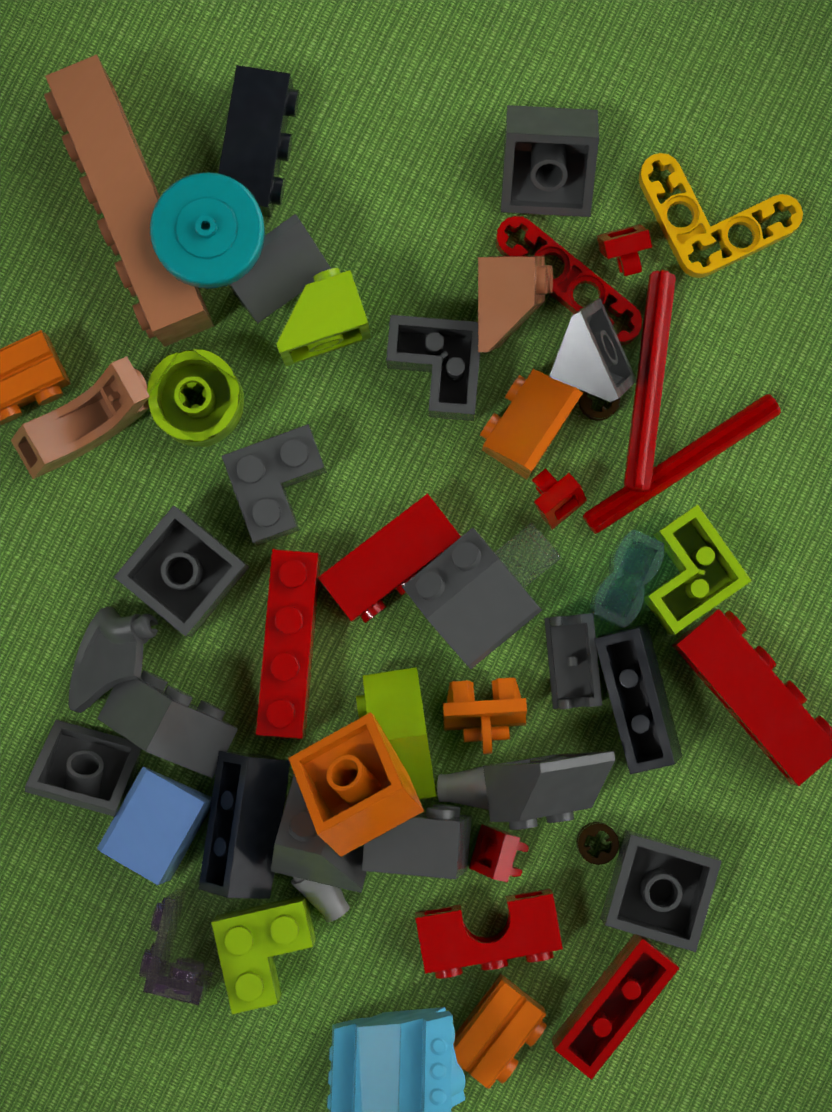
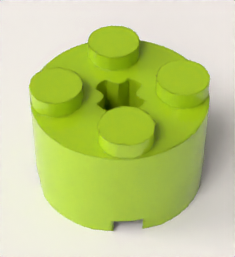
(189, 372)

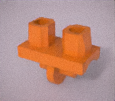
(487, 718)

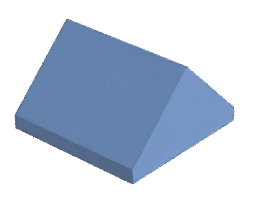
(155, 826)

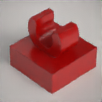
(625, 246)
(557, 498)
(496, 853)

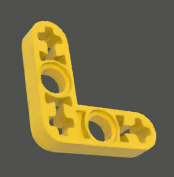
(699, 231)

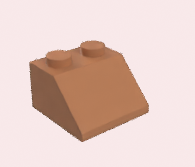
(508, 295)

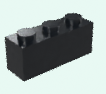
(257, 133)
(638, 698)
(243, 825)

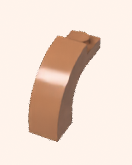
(84, 422)

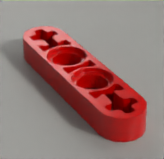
(572, 276)

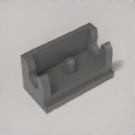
(573, 661)

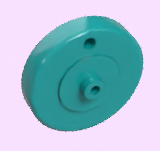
(207, 230)

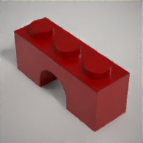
(529, 932)

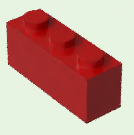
(389, 559)
(614, 1005)

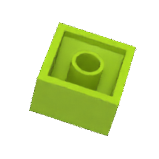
(324, 318)

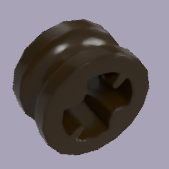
(585, 404)
(602, 856)

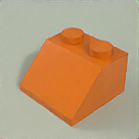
(530, 422)
(355, 785)

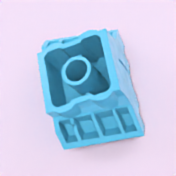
(395, 1063)

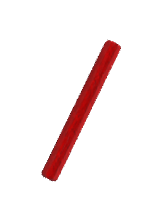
(649, 381)
(684, 462)

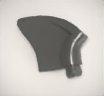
(108, 655)

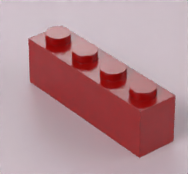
(288, 644)
(756, 696)

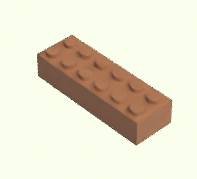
(126, 195)

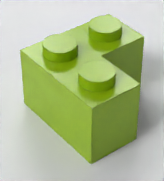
(705, 573)
(398, 708)
(250, 940)

